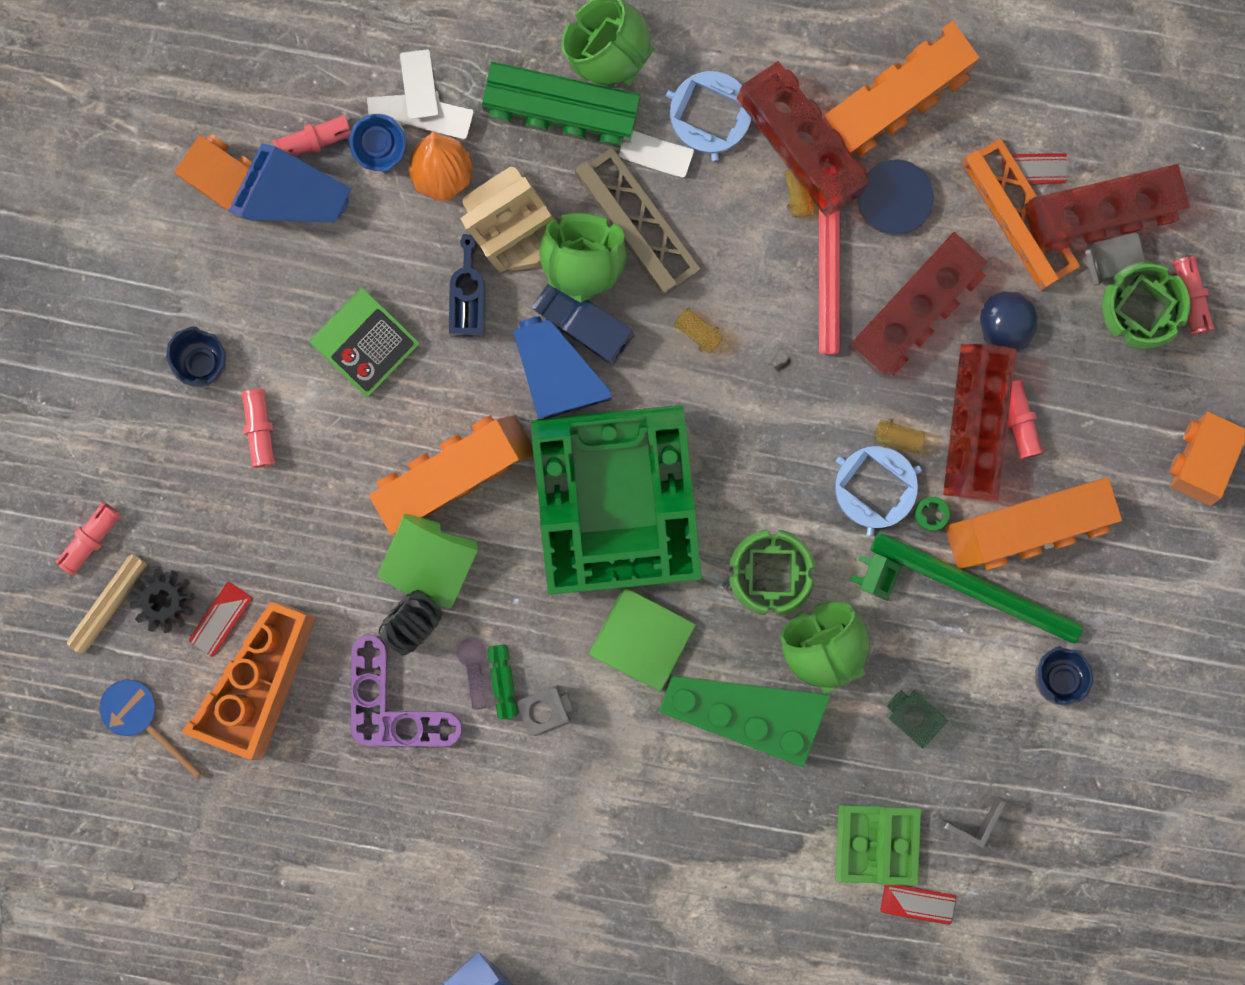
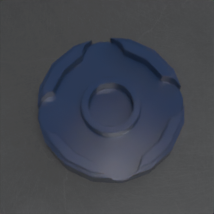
(896, 198)

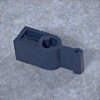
(458, 300)
(584, 323)

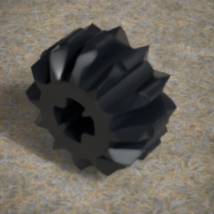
(159, 587)
(410, 622)

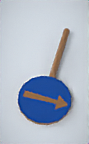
(129, 709)

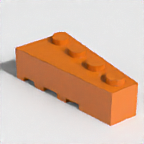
(903, 90)
(452, 471)
(1034, 523)
(254, 685)

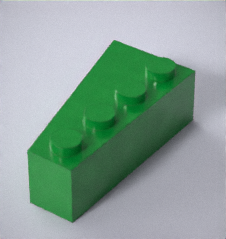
(757, 716)

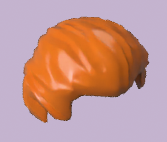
(440, 167)

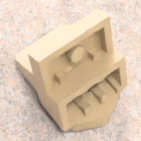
(507, 220)

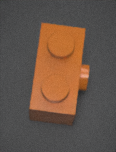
(213, 170)
(1207, 458)

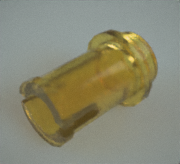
(800, 202)
(699, 331)
(899, 436)

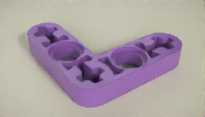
(388, 719)

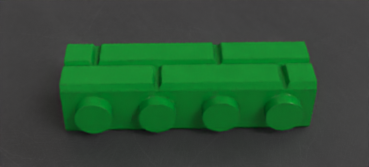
(560, 103)

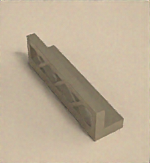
(633, 239)

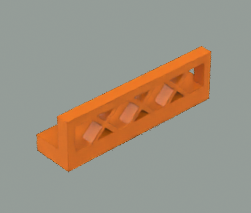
(992, 191)

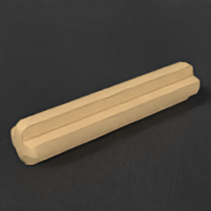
(107, 604)

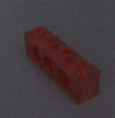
(803, 159)
(1161, 185)
(952, 256)
(979, 421)

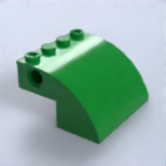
(615, 499)

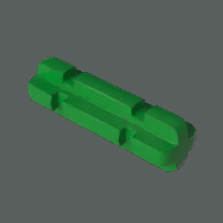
(502, 682)

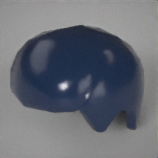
(1008, 320)
(196, 357)
(1063, 676)

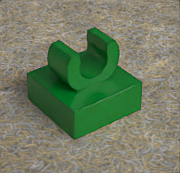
(879, 577)

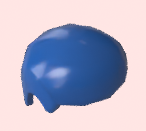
(378, 142)

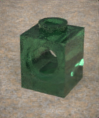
(927, 729)

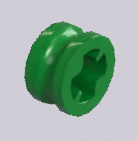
(941, 507)

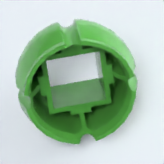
(607, 42)
(582, 255)
(1160, 285)
(800, 567)
(826, 645)

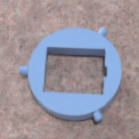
(698, 139)
(892, 462)

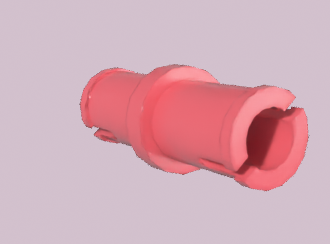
(314, 137)
(1199, 317)
(1022, 423)
(258, 428)
(88, 538)

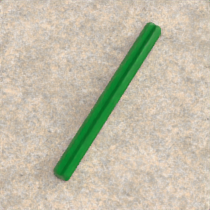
(976, 588)

